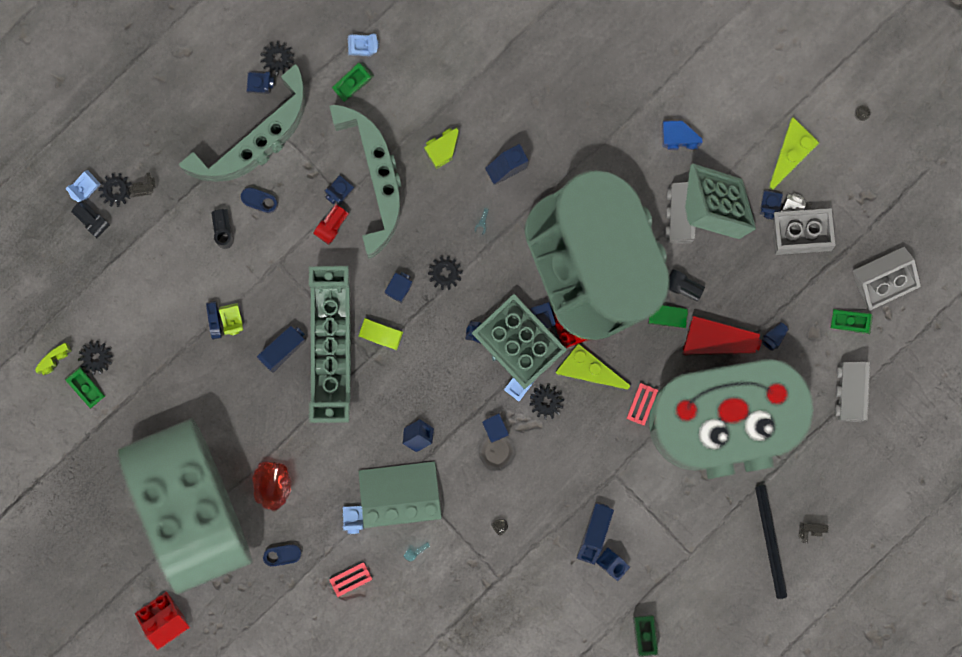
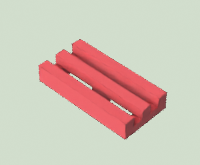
(648, 389)
(335, 587)

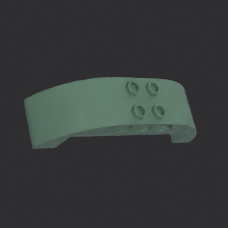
(373, 144)
(233, 164)
(330, 344)

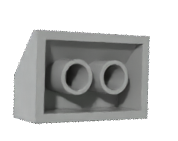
(679, 229)
(803, 231)
(887, 278)
(853, 391)

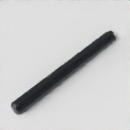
(771, 543)

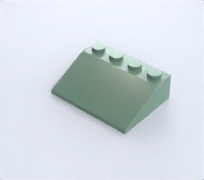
(718, 203)
(519, 341)
(399, 494)

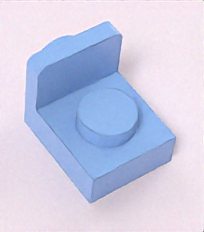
(516, 389)
(352, 519)

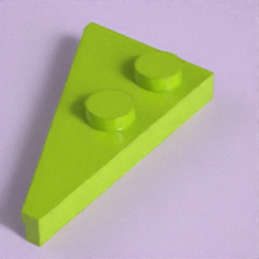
(795, 148)
(585, 366)

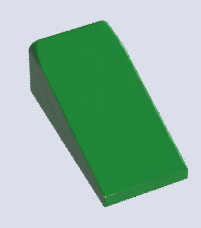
(353, 81)
(669, 317)
(852, 321)
(84, 387)

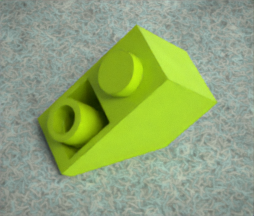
(442, 150)

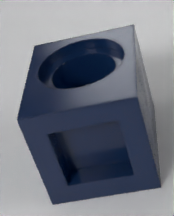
(398, 287)
(612, 564)

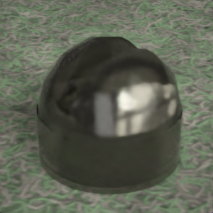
(862, 116)
(500, 526)

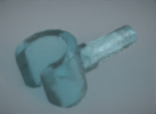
(482, 221)
(411, 555)

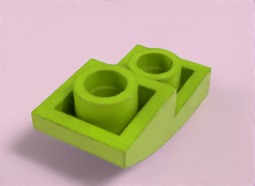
(380, 334)
(48, 363)

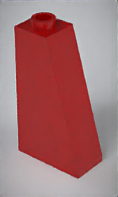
(714, 338)

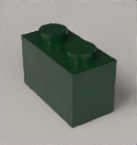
(645, 635)

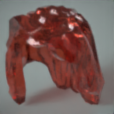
(271, 485)

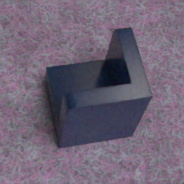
(544, 314)
(495, 428)
(418, 435)

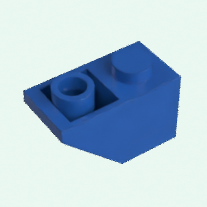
(678, 134)

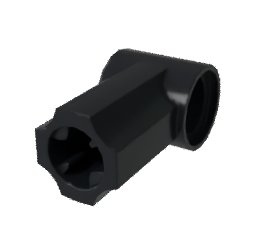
(93, 222)
(222, 227)
(682, 285)

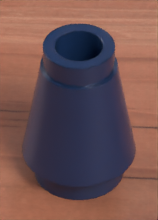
(775, 336)

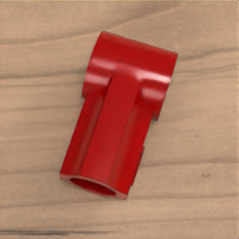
(329, 227)

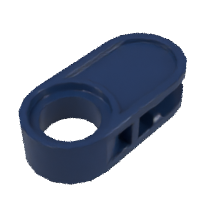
(255, 198)
(213, 319)
(286, 555)

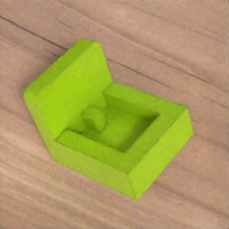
(231, 319)

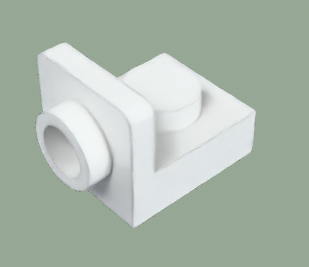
(794, 203)

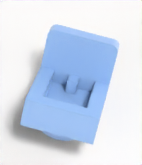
(362, 45)
(83, 187)

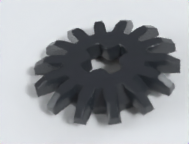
(285, 56)
(107, 190)
(438, 269)
(103, 357)
(553, 405)

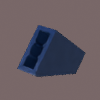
(507, 164)
(281, 348)
(595, 533)

